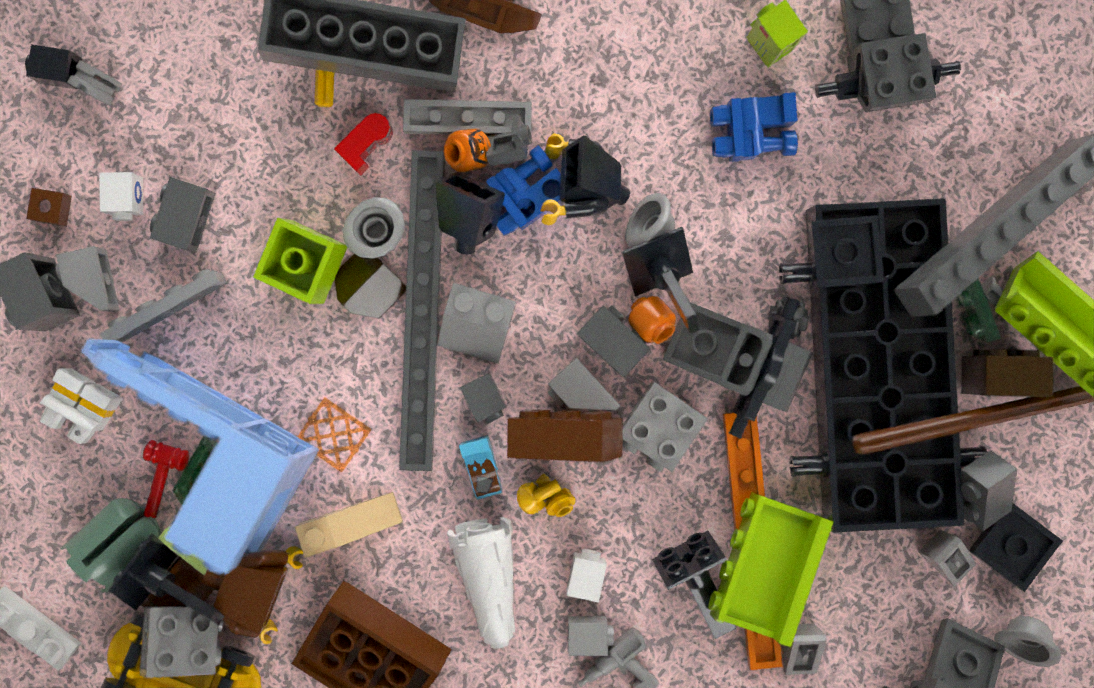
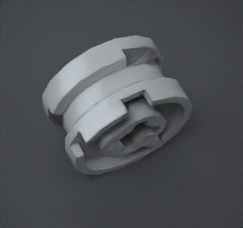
(86, 82)

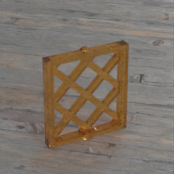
(312, 420)

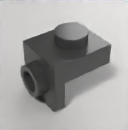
(510, 145)

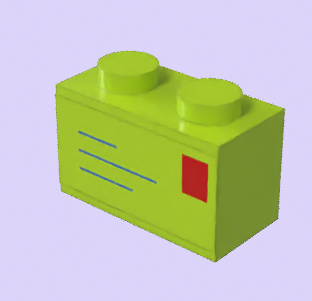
(776, 32)

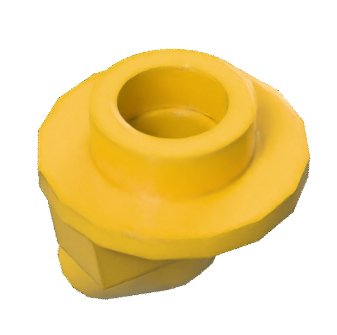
(532, 498)
(560, 502)

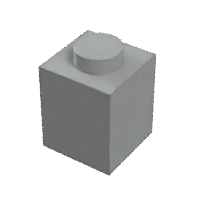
(589, 636)

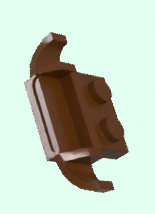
(495, 15)

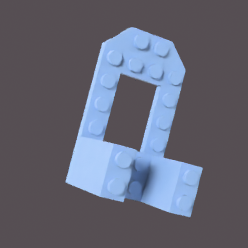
(246, 476)

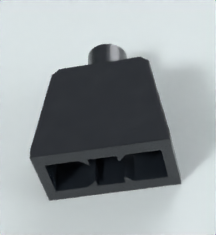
(467, 210)

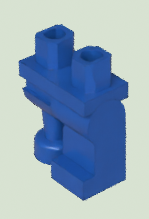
(745, 126)
(521, 200)

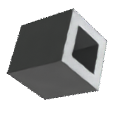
(484, 398)

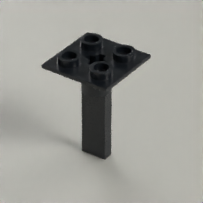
(661, 265)
(690, 564)
(149, 574)

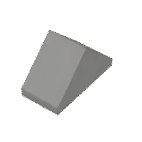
(948, 556)
(806, 650)

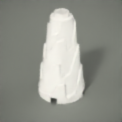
(486, 565)

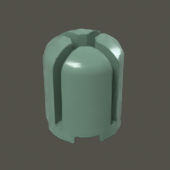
(109, 541)

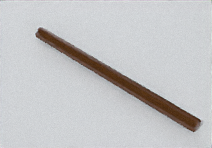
(969, 420)

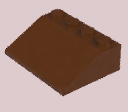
(368, 646)

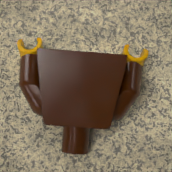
(251, 591)

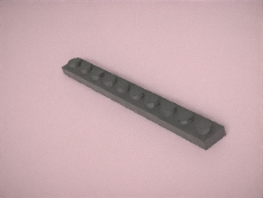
(421, 314)

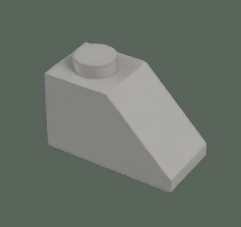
(88, 276)
(580, 389)

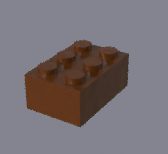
(565, 436)

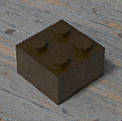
(1007, 373)

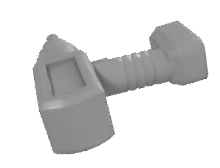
(622, 656)

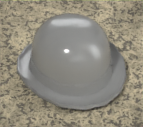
(649, 220)
(373, 228)
(1029, 641)

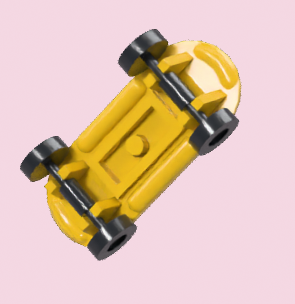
(125, 657)

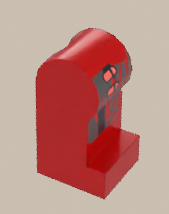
(363, 140)

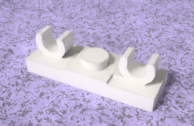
(35, 630)

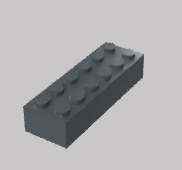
(364, 40)

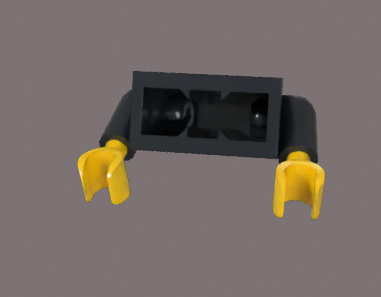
(588, 179)

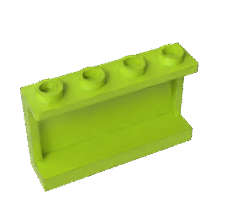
(1052, 316)
(770, 568)

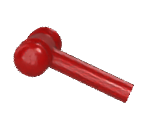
(166, 459)

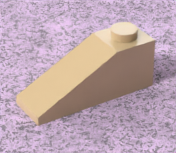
(348, 524)

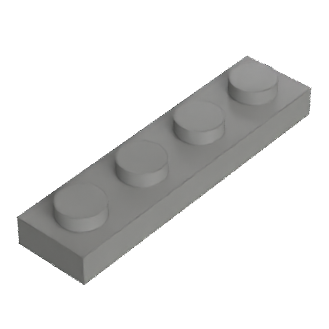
(455, 115)
(174, 300)

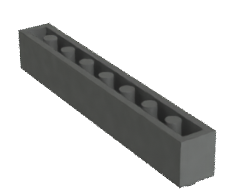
(998, 229)

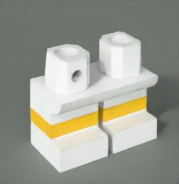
(79, 401)

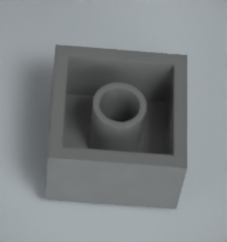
(34, 293)

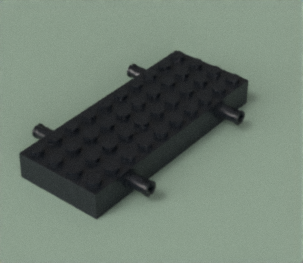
(880, 373)

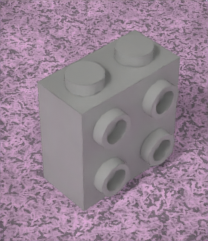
(661, 427)
(178, 643)

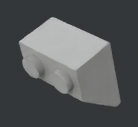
(476, 323)

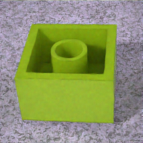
(300, 261)

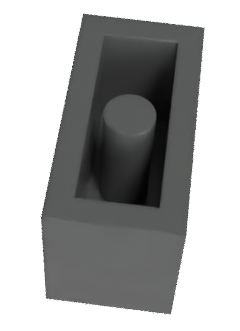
(181, 214)
(613, 340)
(987, 489)

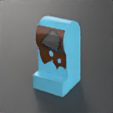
(481, 466)

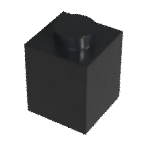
(51, 65)

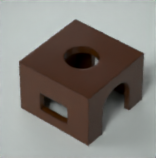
(59, 208)

